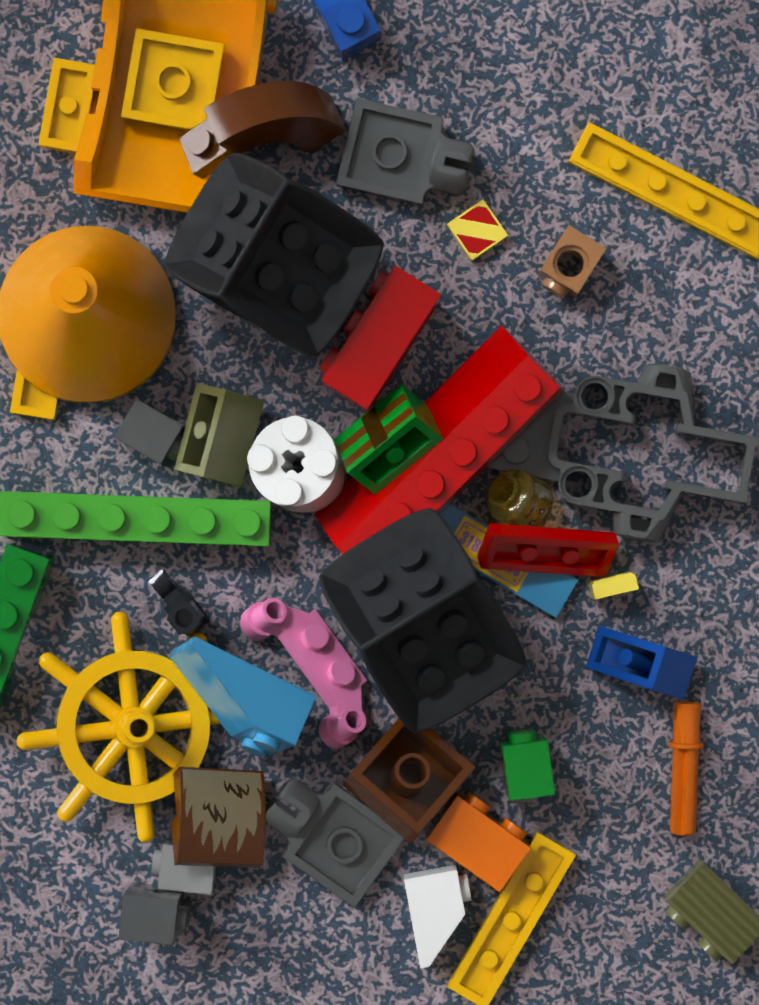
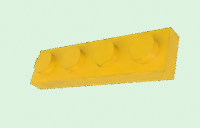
(511, 920)

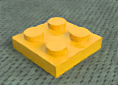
(171, 79)

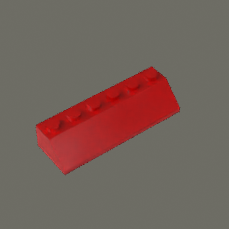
(478, 417)

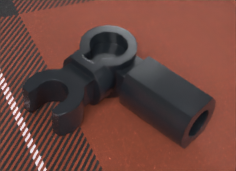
(182, 609)

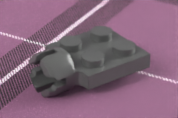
(402, 155)
(333, 837)

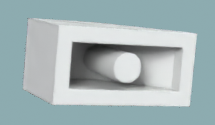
(435, 908)

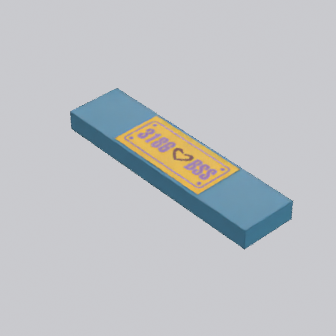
(541, 589)

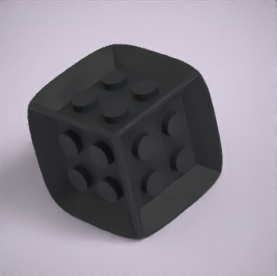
(274, 253)
(422, 620)

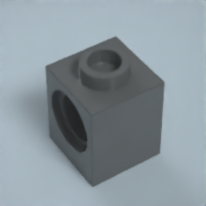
(151, 433)

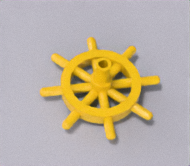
(130, 727)

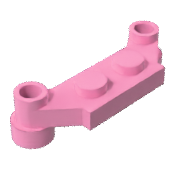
(321, 661)

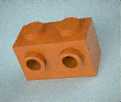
(478, 840)

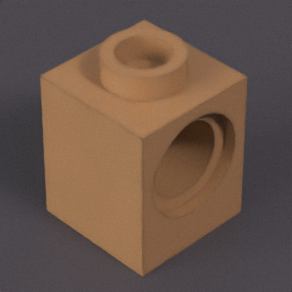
(580, 246)

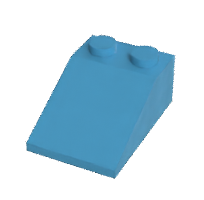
(245, 699)

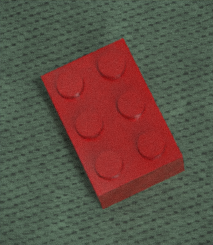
(379, 338)

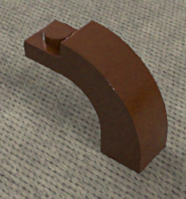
(258, 116)

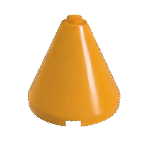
(87, 314)

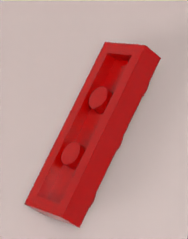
(547, 550)

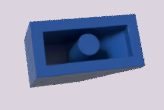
(641, 662)

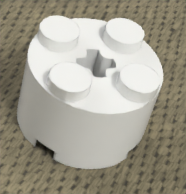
(273, 471)

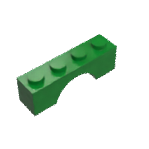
(21, 589)

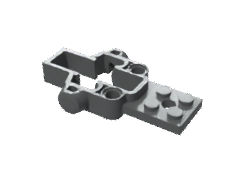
(538, 446)

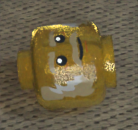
(520, 499)

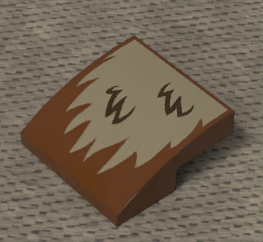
(219, 817)

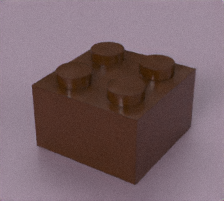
(408, 778)

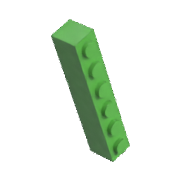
(135, 518)

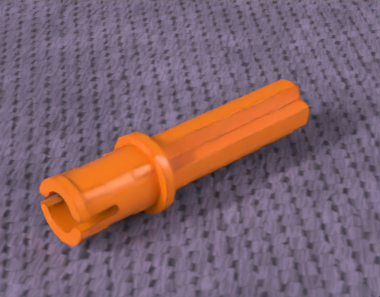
(685, 767)

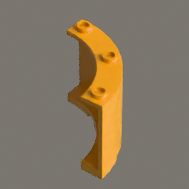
(146, 160)

